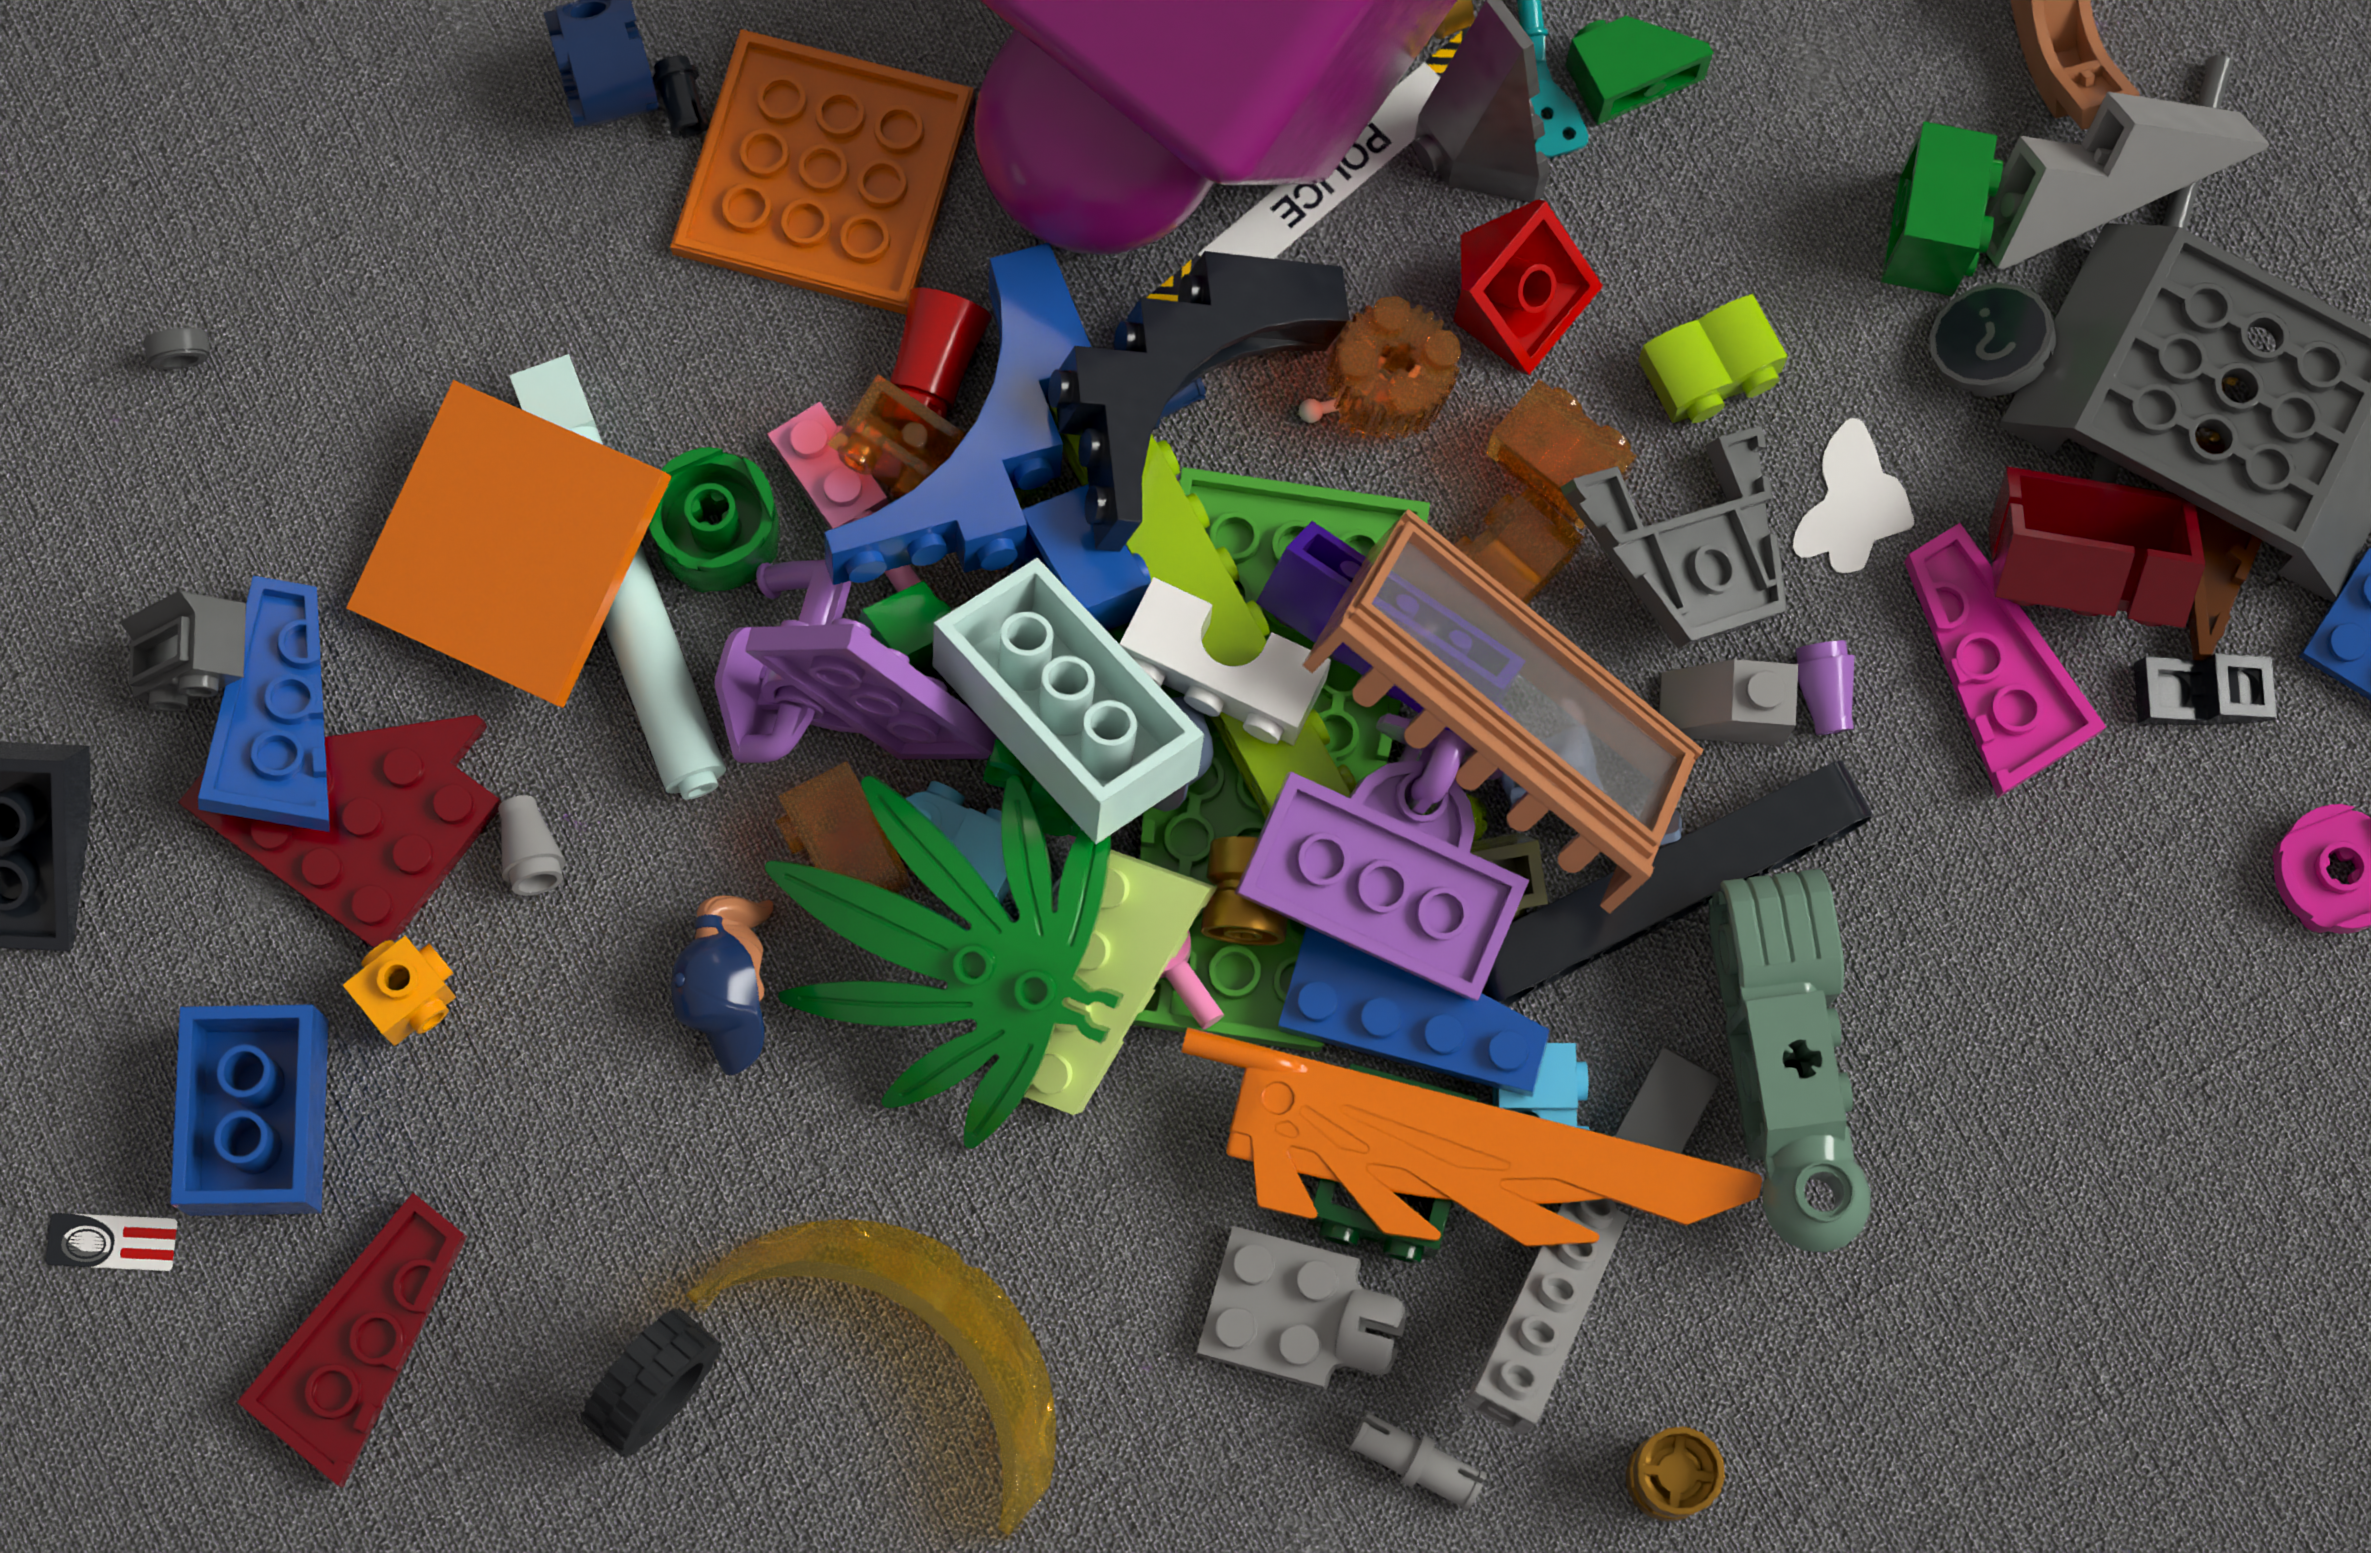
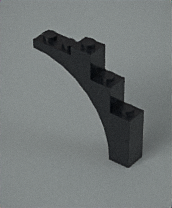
(1223, 313)

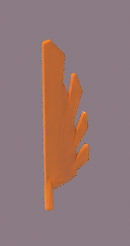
(1432, 1144)

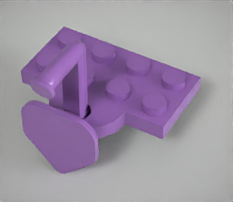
(834, 678)
(1384, 872)

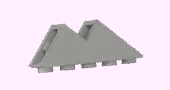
(2127, 159)
(1545, 1320)

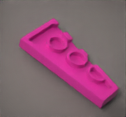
(2002, 670)

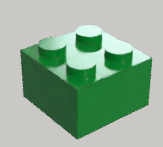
(1941, 209)

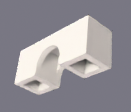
(1266, 694)

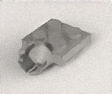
(1297, 1312)

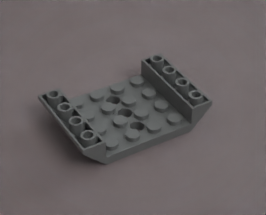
(2143, 369)

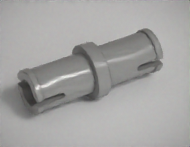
(1417, 1460)

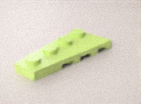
(1135, 937)

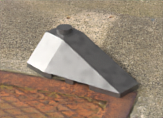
(1480, 114)

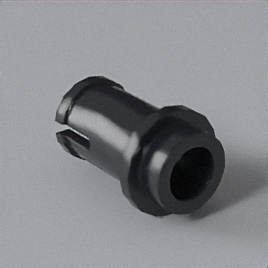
(680, 95)

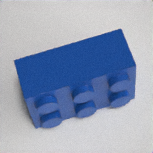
(250, 1110)

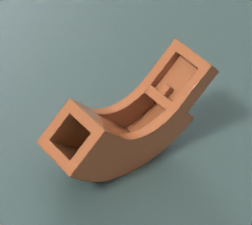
(2067, 57)

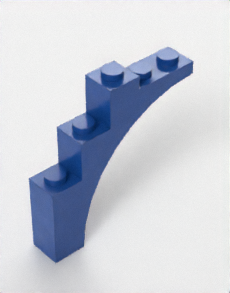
(1014, 443)

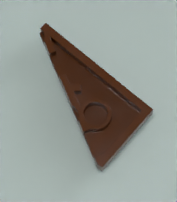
(2228, 560)

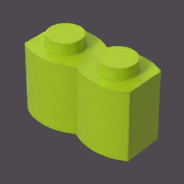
(1713, 360)

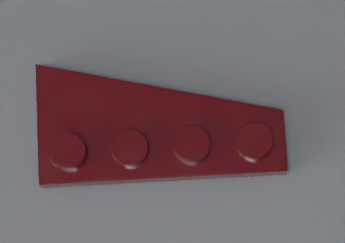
(348, 1353)

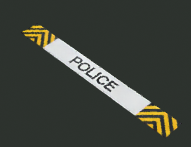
(1296, 207)

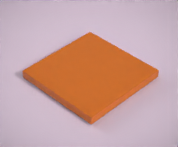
(823, 171)
(509, 543)

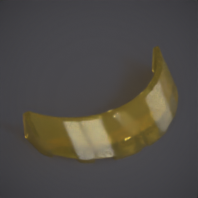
(953, 1300)

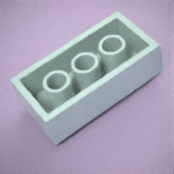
(1067, 700)

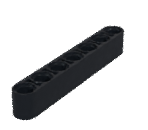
(1684, 879)

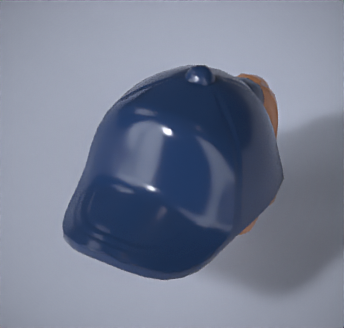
(719, 980)

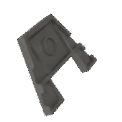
(1701, 568)

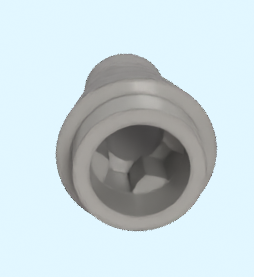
(528, 849)

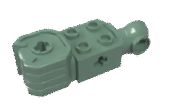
(1776, 977)

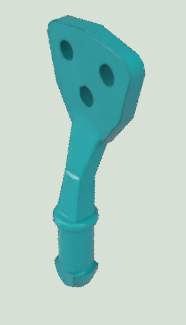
(1551, 96)

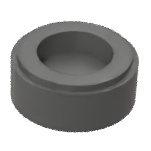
(176, 348)

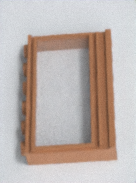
(1515, 697)

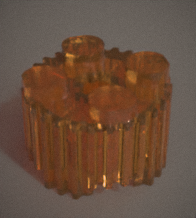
(1396, 340)

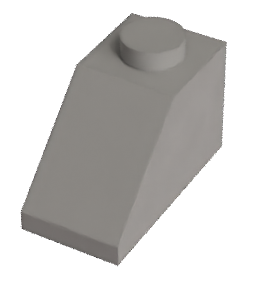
(1732, 701)

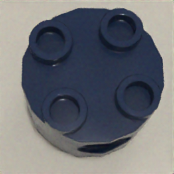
(601, 61)

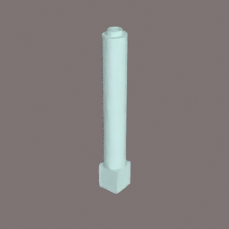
(637, 619)

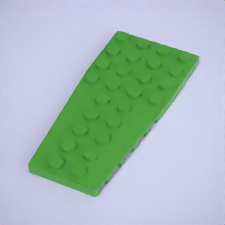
(1255, 525)

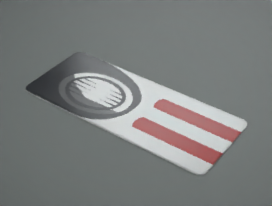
(111, 1241)

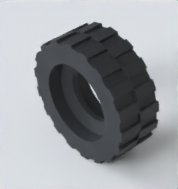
(650, 1382)

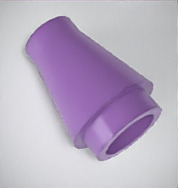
(1827, 685)

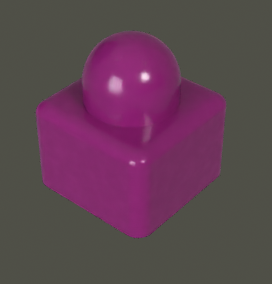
(1127, 112)

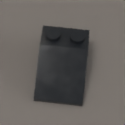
(42, 842)

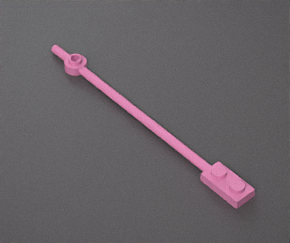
(847, 496)

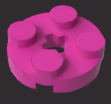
(2302, 874)

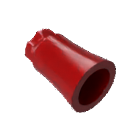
(937, 346)

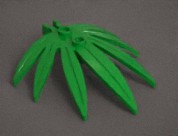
(997, 973)

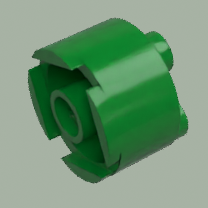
(724, 553)

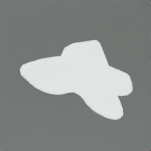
(1858, 506)

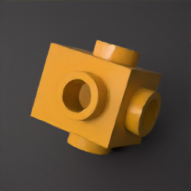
(382, 992)

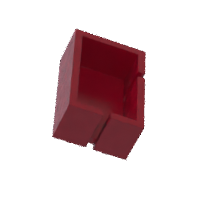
(2095, 547)

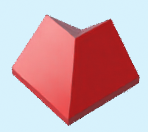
(1522, 284)

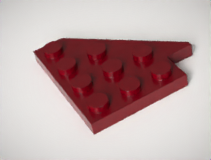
(394, 825)

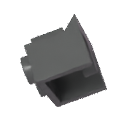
(185, 649)

